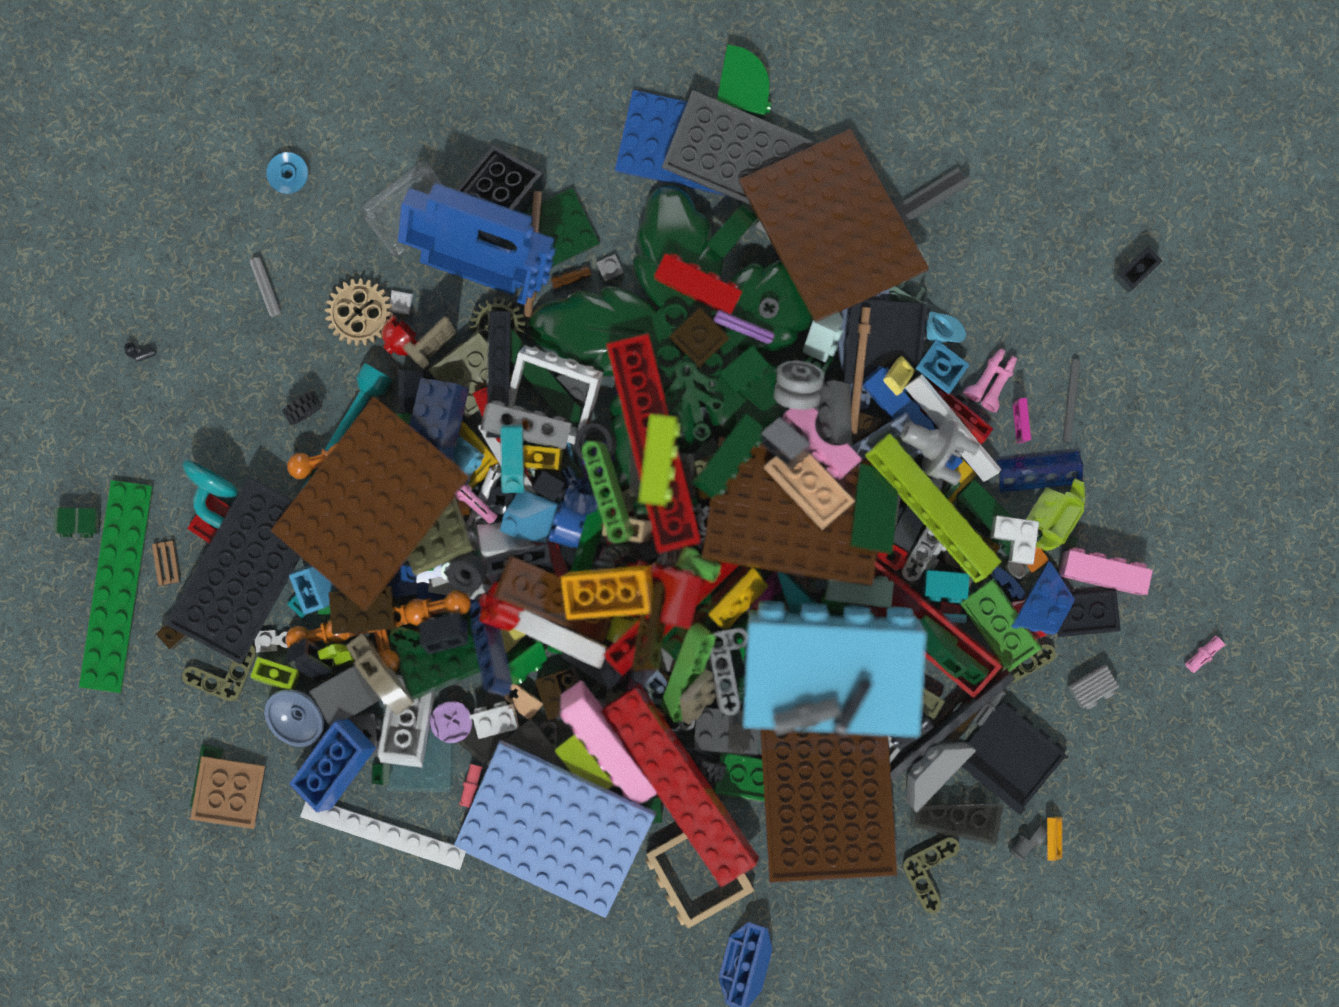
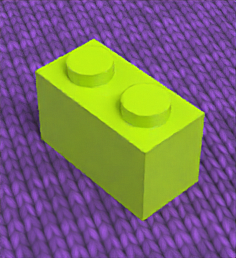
(275, 674)

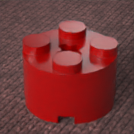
(498, 612)

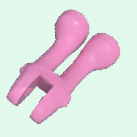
(976, 391)

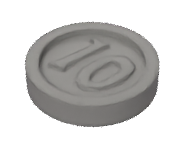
(1015, 570)

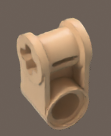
(525, 703)

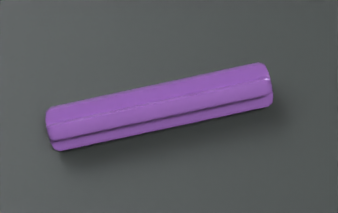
(744, 327)

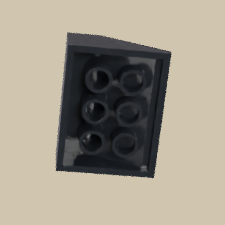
(503, 182)

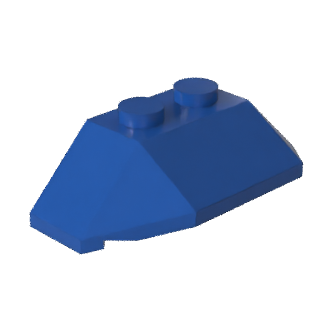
(745, 965)

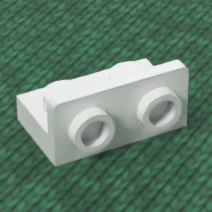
(496, 720)

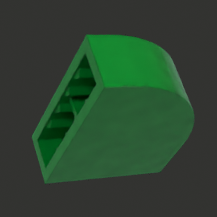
(744, 82)

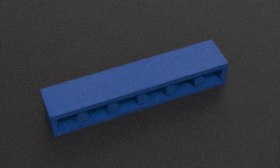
(897, 405)

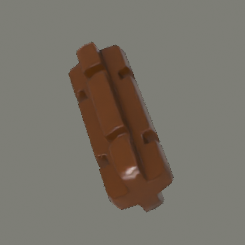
(571, 277)

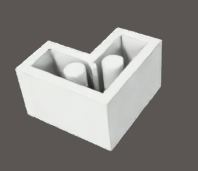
(1020, 533)

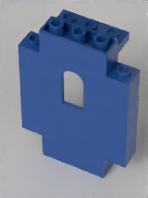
(447, 234)

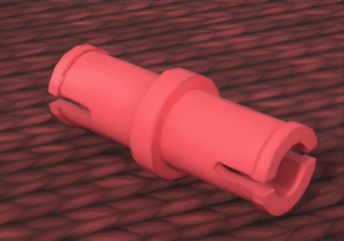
(470, 785)

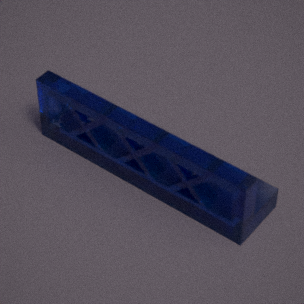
(1040, 467)

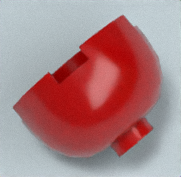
(397, 335)

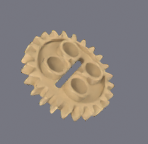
(346, 298)

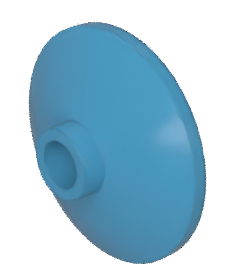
(280, 165)

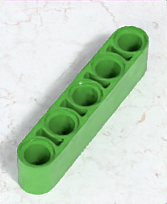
(615, 498)
(687, 669)

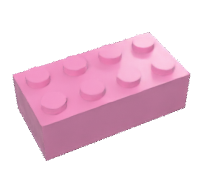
(1103, 572)

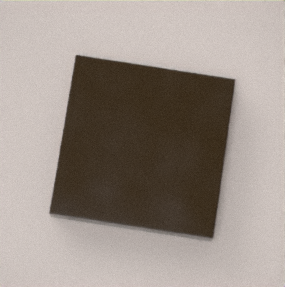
(699, 337)

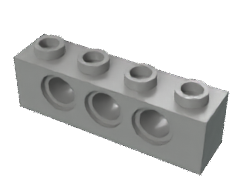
(559, 428)

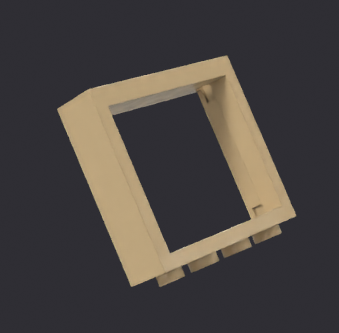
(672, 897)

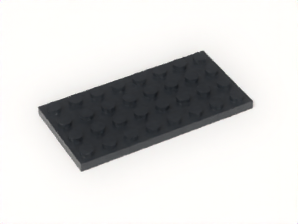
(238, 575)

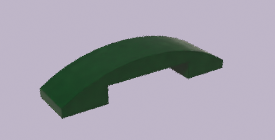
(733, 230)

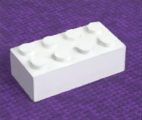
(406, 734)

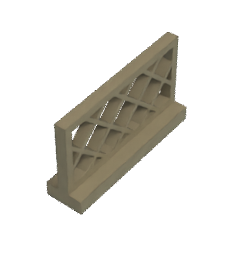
(431, 343)

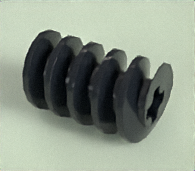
(494, 500)

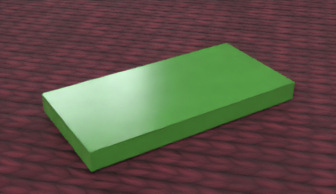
(993, 617)

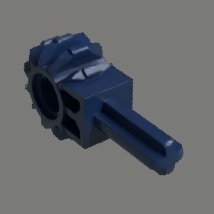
(579, 493)

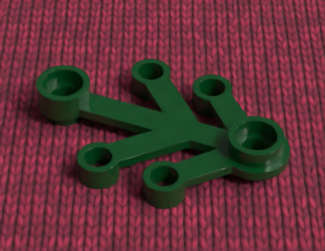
(692, 394)

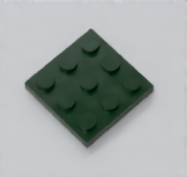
(568, 226)

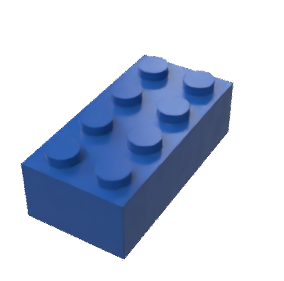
(332, 765)

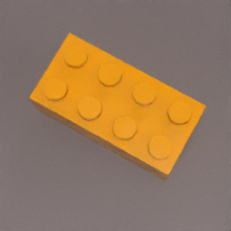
(608, 592)

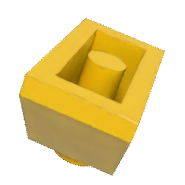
(542, 458)

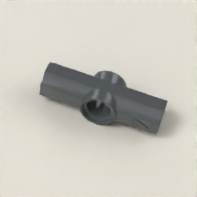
(806, 715)

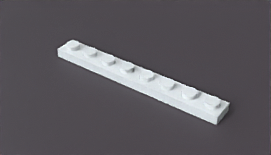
(387, 835)

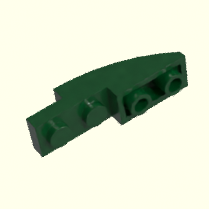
(950, 657)

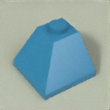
(942, 366)
(529, 517)

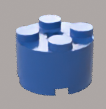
(567, 526)

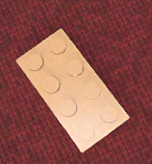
(812, 489)

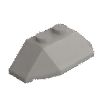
(934, 770)

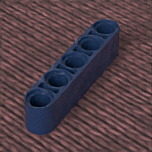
(490, 654)

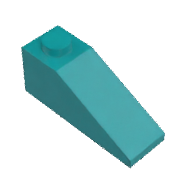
(512, 459)
(794, 592)

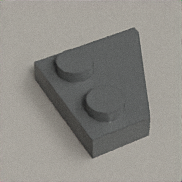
(576, 387)

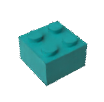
(945, 585)

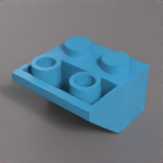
(311, 588)

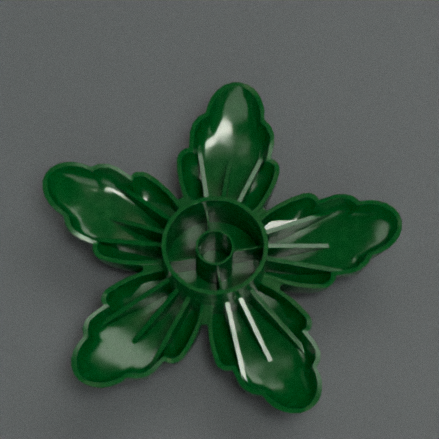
(589, 321)

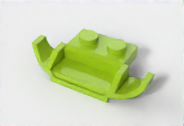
(1058, 514)

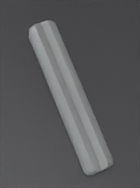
(265, 287)

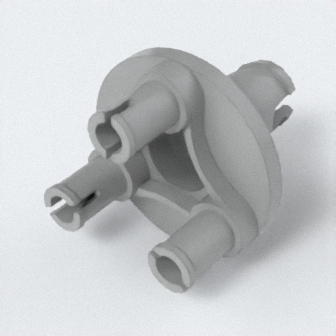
(938, 446)

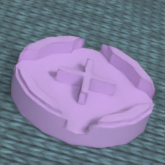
(451, 722)

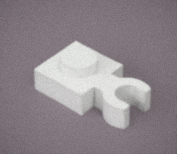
(268, 641)

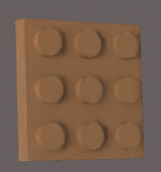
(227, 792)

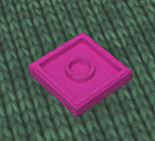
(1021, 420)

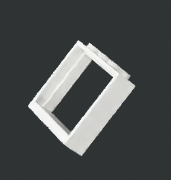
(567, 367)

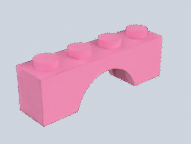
(837, 459)

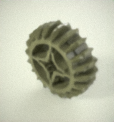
(492, 307)

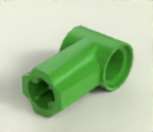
(693, 561)

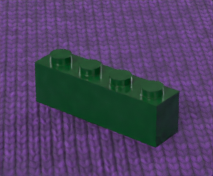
(729, 456)
(983, 509)

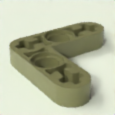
(222, 683)
(923, 865)

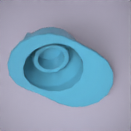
(944, 328)

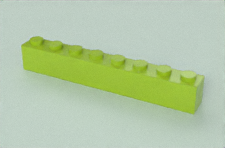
(933, 508)

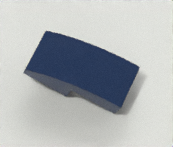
(1013, 588)

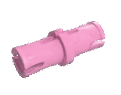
(1204, 654)

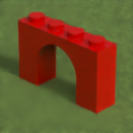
(681, 593)

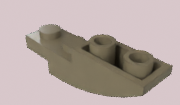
(378, 675)

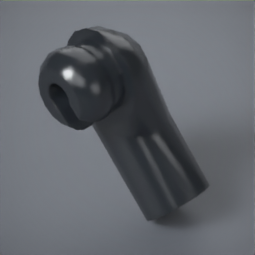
(137, 353)

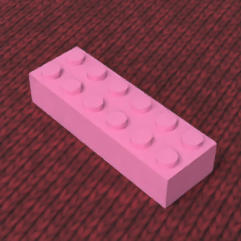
(589, 724)

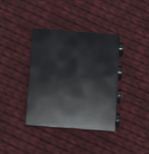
(894, 332)
(1012, 757)

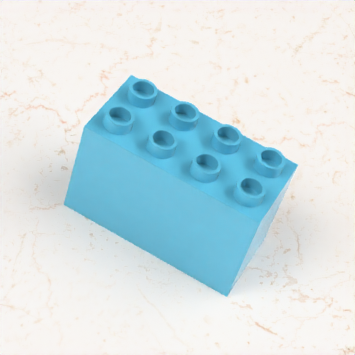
(824, 657)

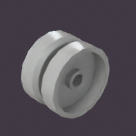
(798, 385)

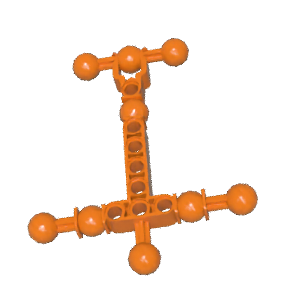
(414, 612)

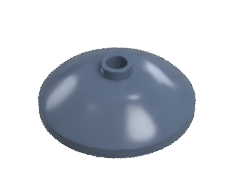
(294, 718)

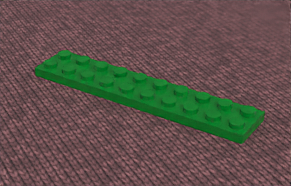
(116, 586)

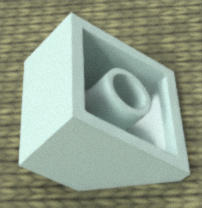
(823, 337)

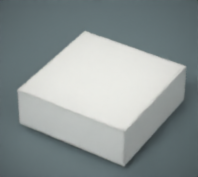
(401, 302)

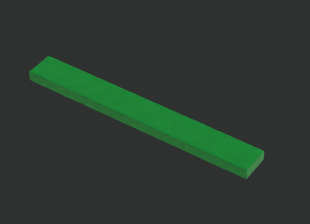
(586, 548)

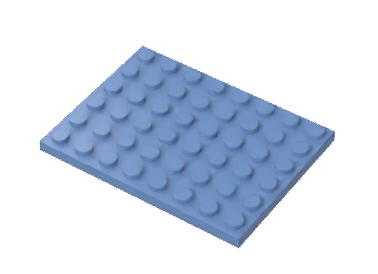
(554, 829)

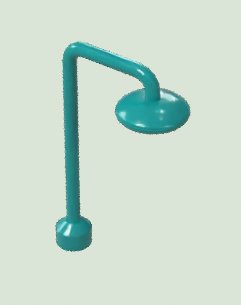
(370, 383)

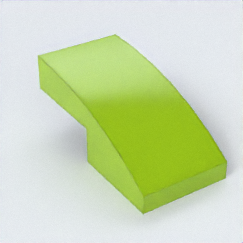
(339, 653)

